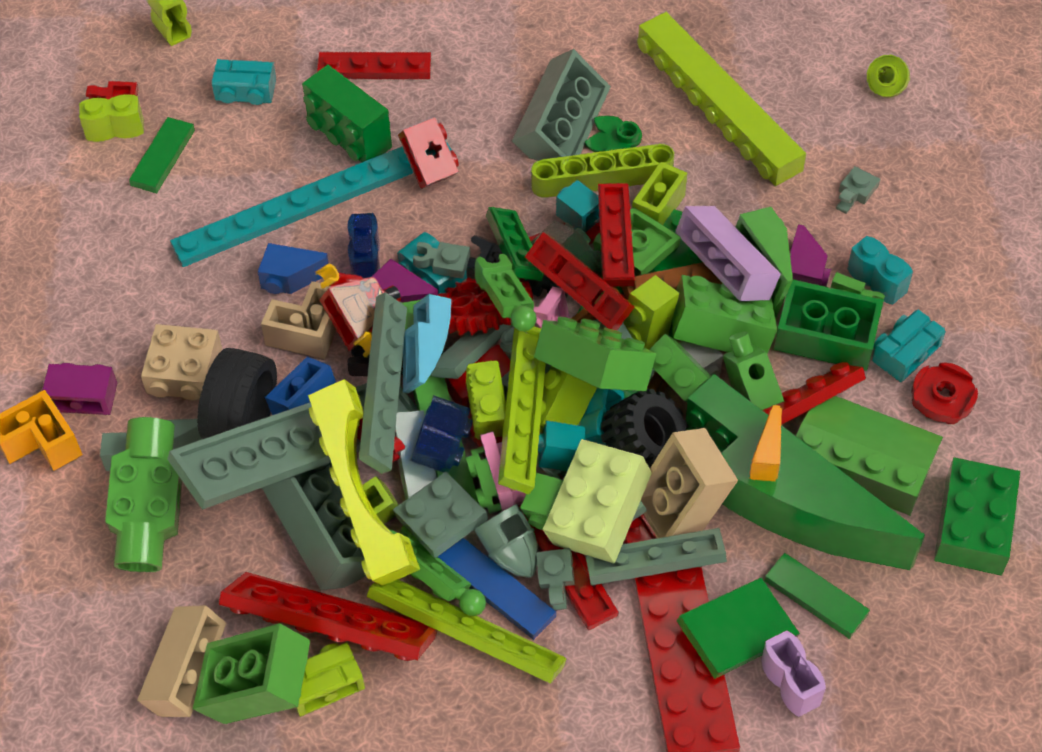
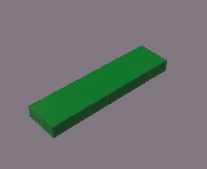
(513, 241)

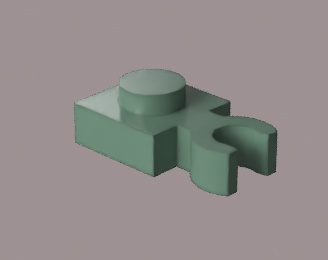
(446, 260)

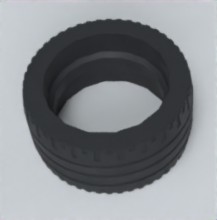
(235, 391)

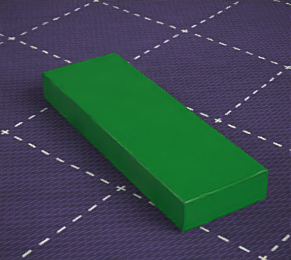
(162, 155)
(817, 595)

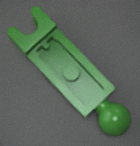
(506, 292)
(444, 580)

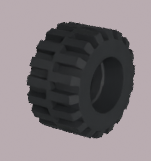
(642, 424)

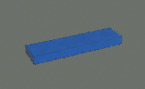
(499, 588)

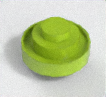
(888, 76)

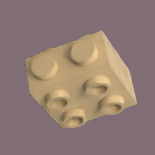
(179, 361)

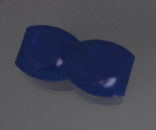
(363, 244)
(441, 435)

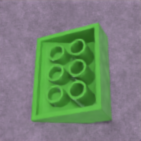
(872, 449)

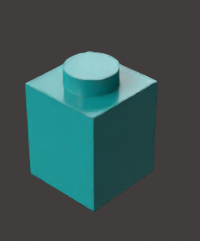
(578, 206)
(559, 444)

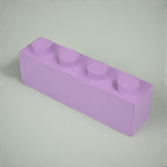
(727, 253)

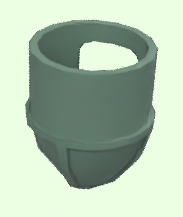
(510, 542)

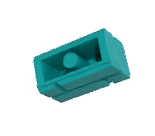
(244, 81)
(908, 344)

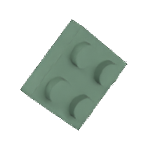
(440, 514)

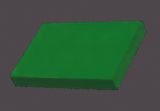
(735, 626)

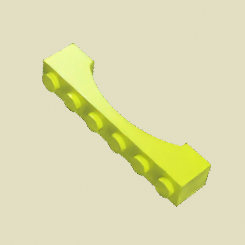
(338, 415)

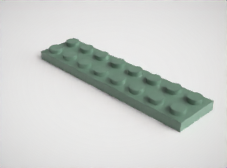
(256, 454)

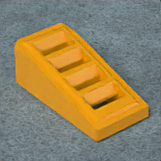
(767, 455)

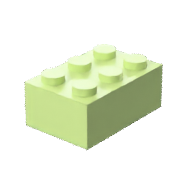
(597, 501)

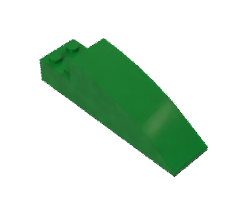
(811, 496)

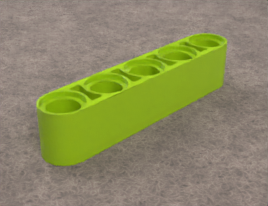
(612, 166)

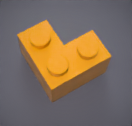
(36, 426)

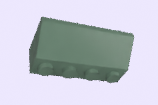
(562, 109)
(318, 526)

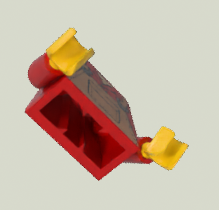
(352, 305)

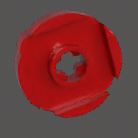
(941, 408)

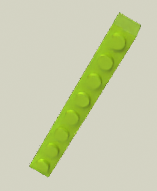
(721, 99)

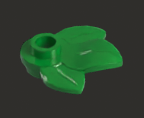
(614, 134)

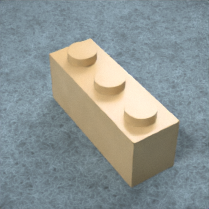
(178, 661)

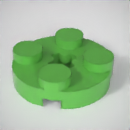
(481, 469)

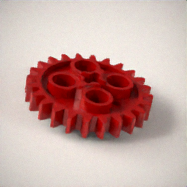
(474, 309)

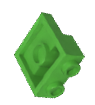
(650, 242)

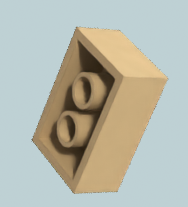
(686, 484)

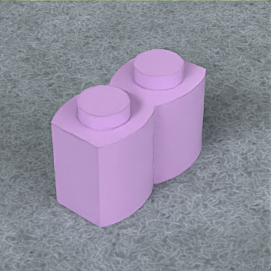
(797, 678)

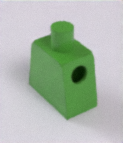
(752, 372)

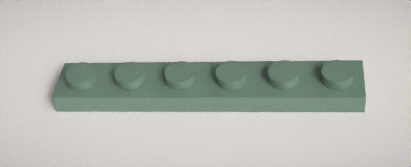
(383, 384)

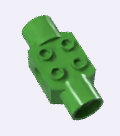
(143, 495)

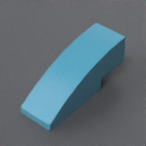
(425, 340)

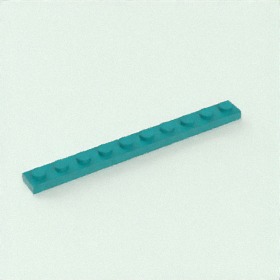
(292, 206)

